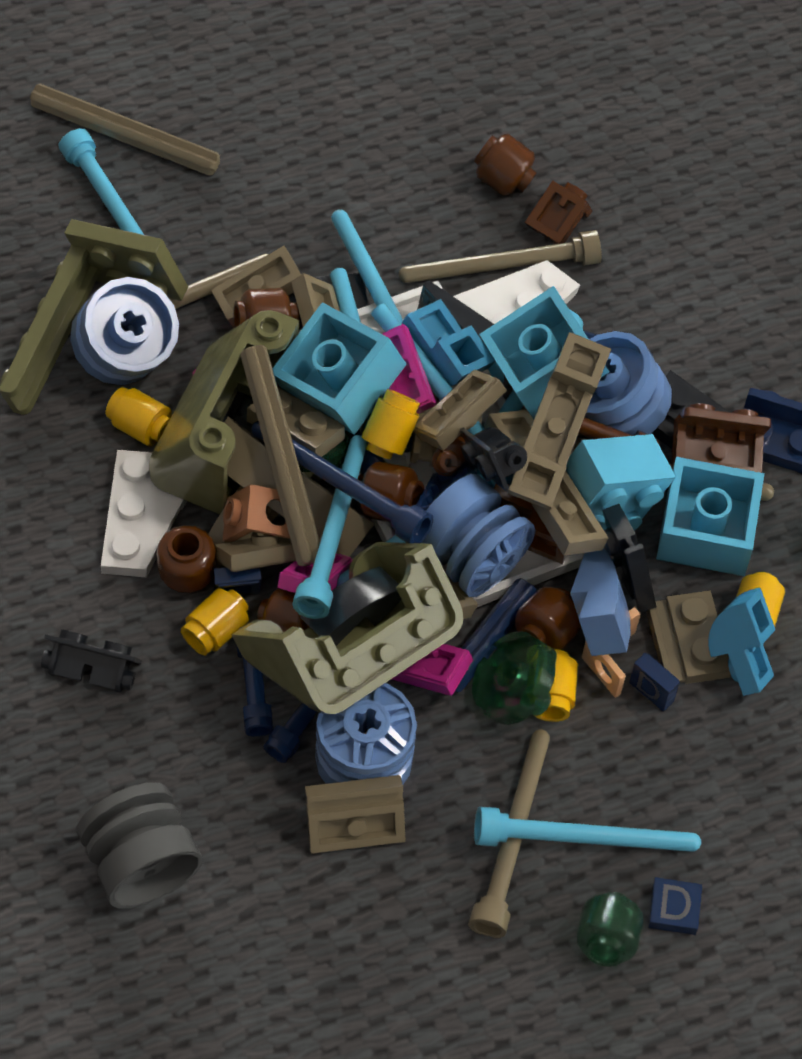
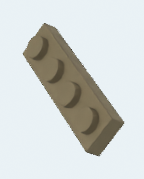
(570, 518)

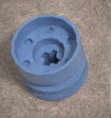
(477, 535)
(386, 750)

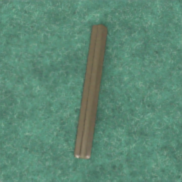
(125, 129)
(281, 454)

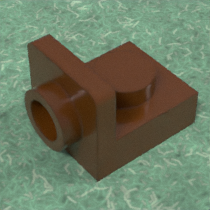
(559, 212)

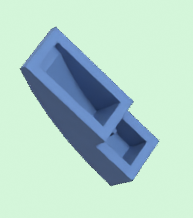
(601, 605)

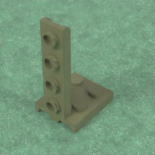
(94, 255)

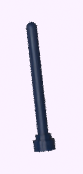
(410, 523)

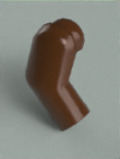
(450, 460)

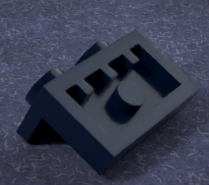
(784, 438)

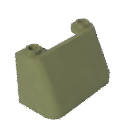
(196, 443)
(338, 676)

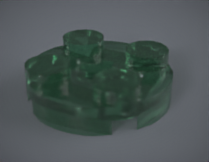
(529, 694)

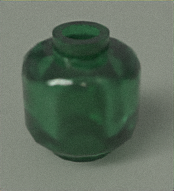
(610, 929)

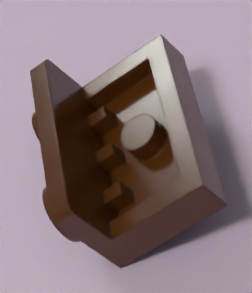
(720, 437)

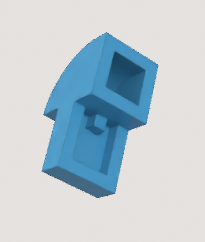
(448, 346)
(741, 635)

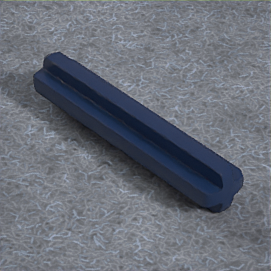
(495, 626)

